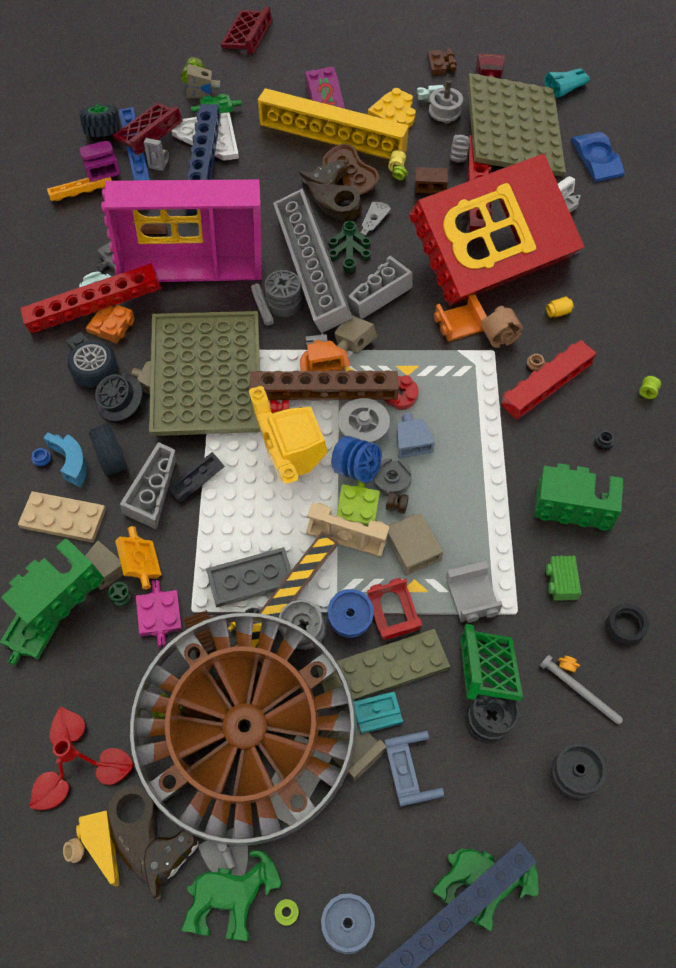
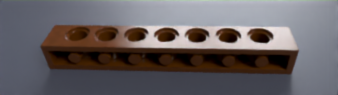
(327, 384)

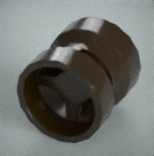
(397, 502)

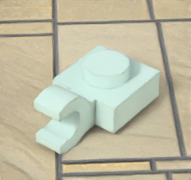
(425, 94)

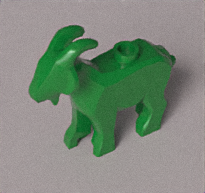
(468, 867)
(229, 893)

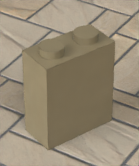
(414, 543)

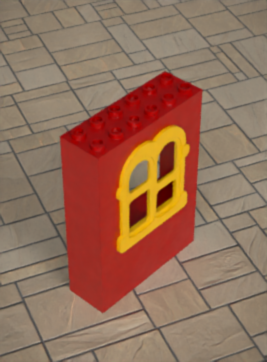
(532, 210)

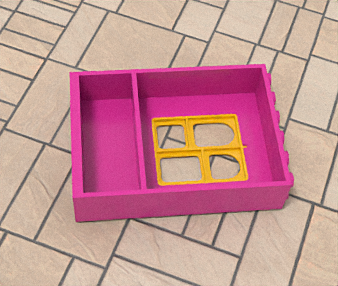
(226, 219)

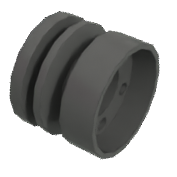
(283, 293)

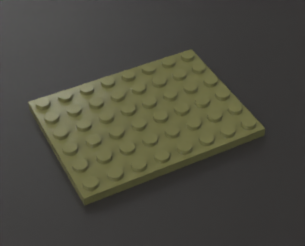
(513, 122)
(203, 373)

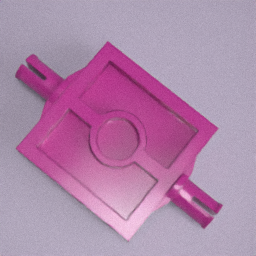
(158, 613)

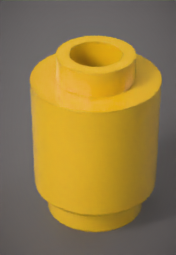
(559, 307)

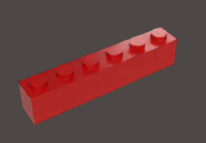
(548, 379)

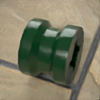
(119, 589)

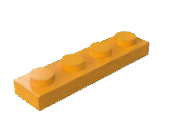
(74, 188)

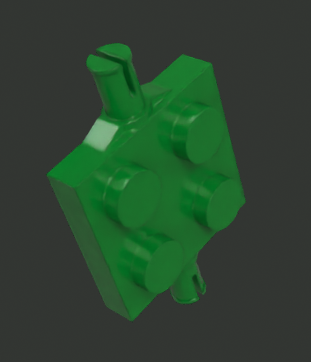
(224, 102)
(24, 640)

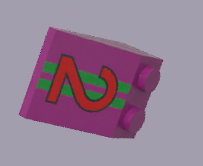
(324, 87)

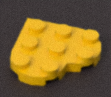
(394, 107)

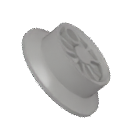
(364, 419)

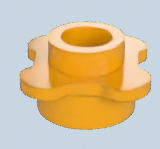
(568, 663)

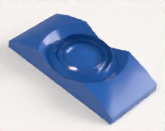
(598, 156)

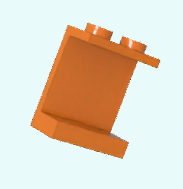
(461, 320)

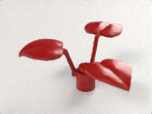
(69, 727)

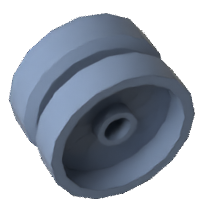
(335, 914)

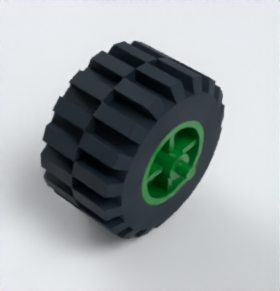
(100, 120)

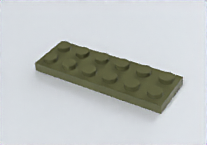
(390, 665)

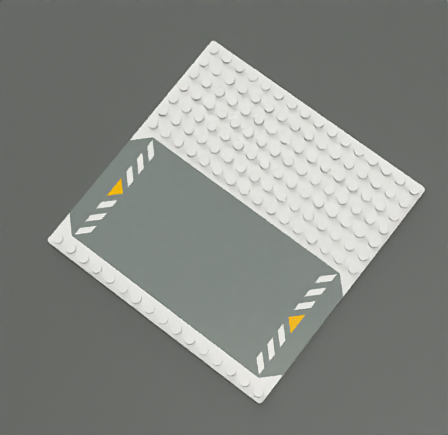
(455, 489)

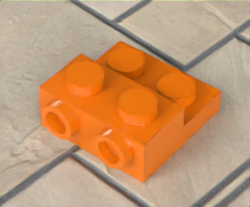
(111, 323)

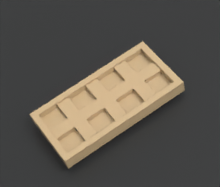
(62, 516)

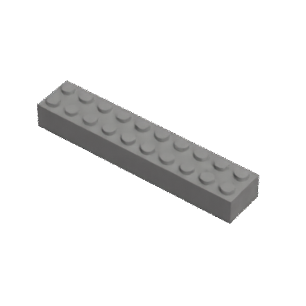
(312, 261)

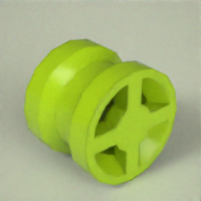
(650, 387)

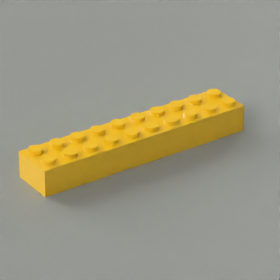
(331, 124)

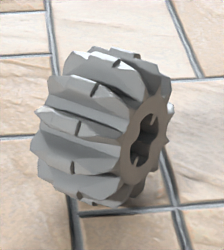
(459, 148)

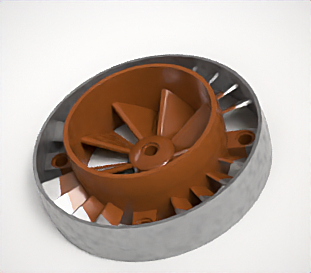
(201, 693)

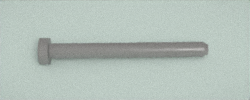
(581, 690)

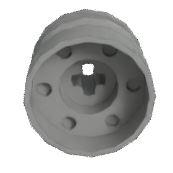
(303, 612)

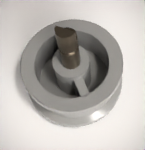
(445, 103)

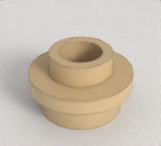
(73, 850)

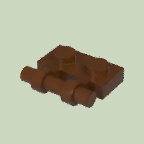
(437, 61)

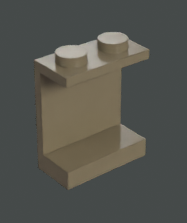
(366, 750)

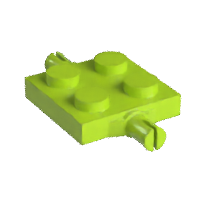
(358, 503)

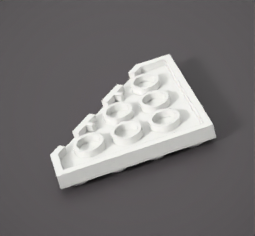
(226, 144)

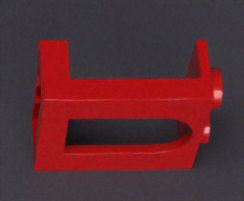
(400, 588)

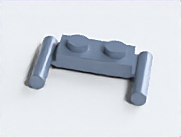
(403, 770)

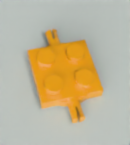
(138, 557)

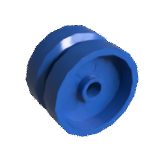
(342, 623)

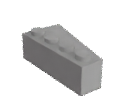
(380, 288)
(149, 489)

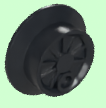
(118, 396)

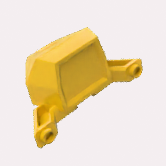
(289, 437)

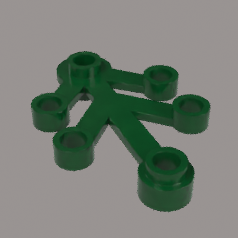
(349, 231)

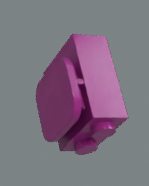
(99, 161)

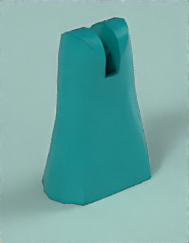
(566, 81)

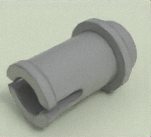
(323, 337)

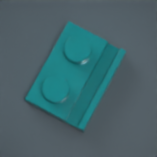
(378, 712)

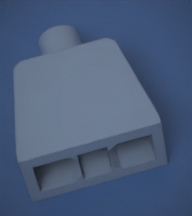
(413, 437)

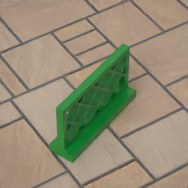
(474, 662)

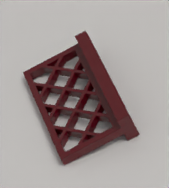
(255, 32)
(156, 129)

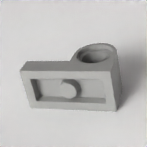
(156, 156)

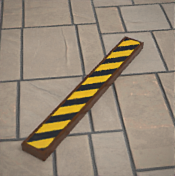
(296, 581)

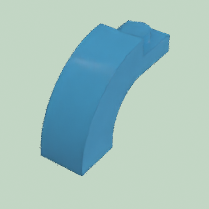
(76, 465)

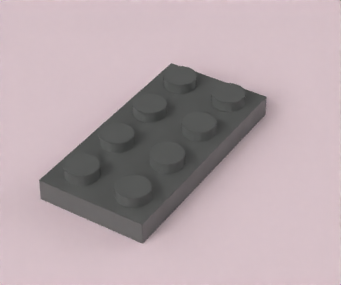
(248, 576)

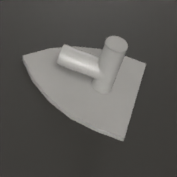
(225, 856)

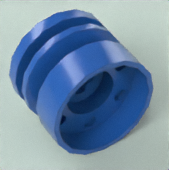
(356, 458)

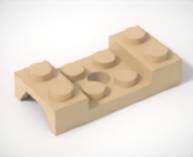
(347, 533)

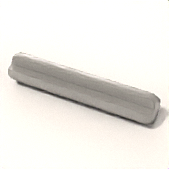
(262, 304)

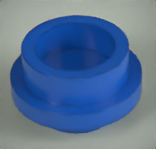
(41, 457)

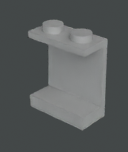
(472, 592)

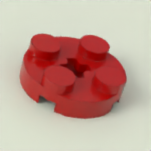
(409, 395)

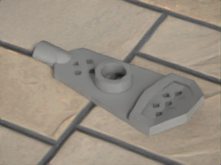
(378, 211)

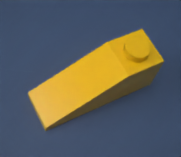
(96, 837)

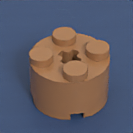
(502, 327)

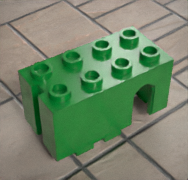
(571, 498)
(48, 595)

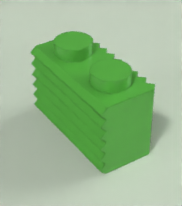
(563, 578)

